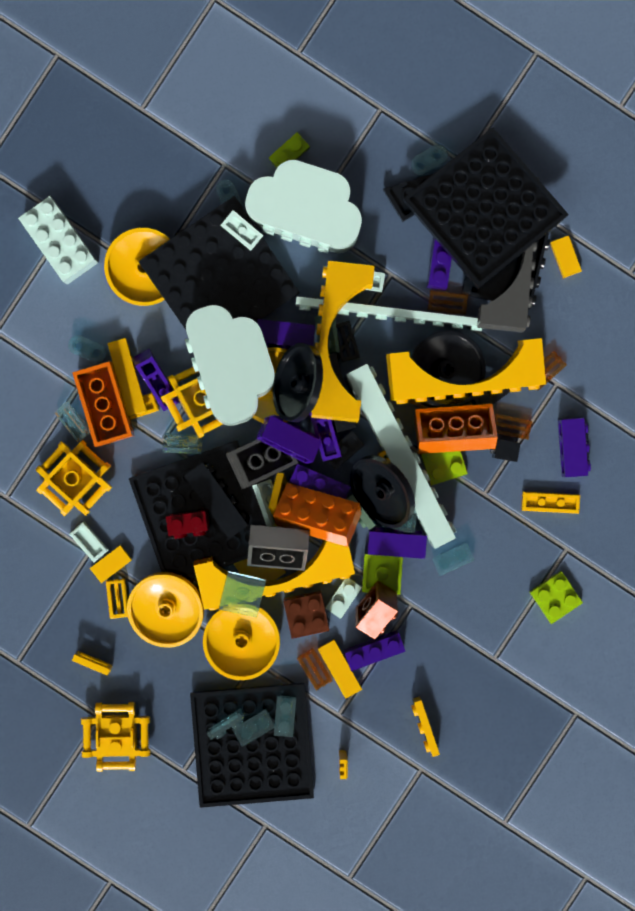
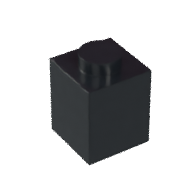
(506, 450)

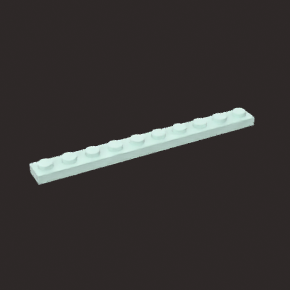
(399, 314)

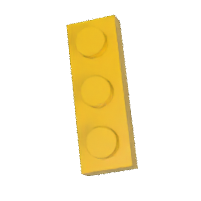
(424, 727)

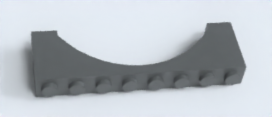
(510, 309)

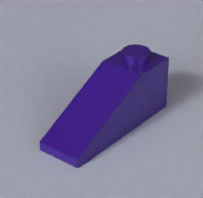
(154, 376)
(326, 432)

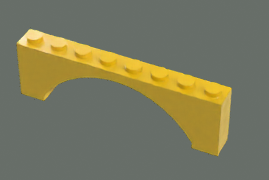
(341, 285)
(522, 370)
(328, 563)

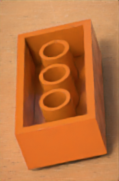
(103, 404)
(455, 428)
(320, 513)

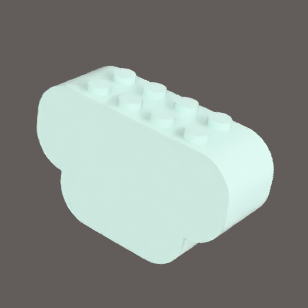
(305, 206)
(230, 363)

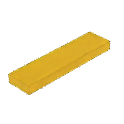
(127, 377)

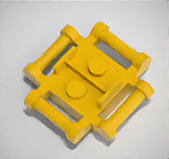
(192, 402)
(73, 478)
(115, 736)

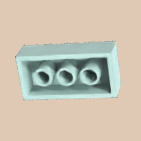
(58, 240)

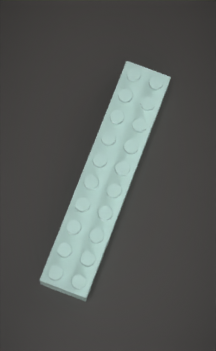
(397, 446)

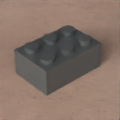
(257, 462)
(278, 547)

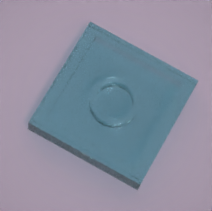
(242, 594)

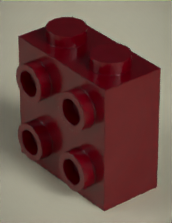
(188, 522)

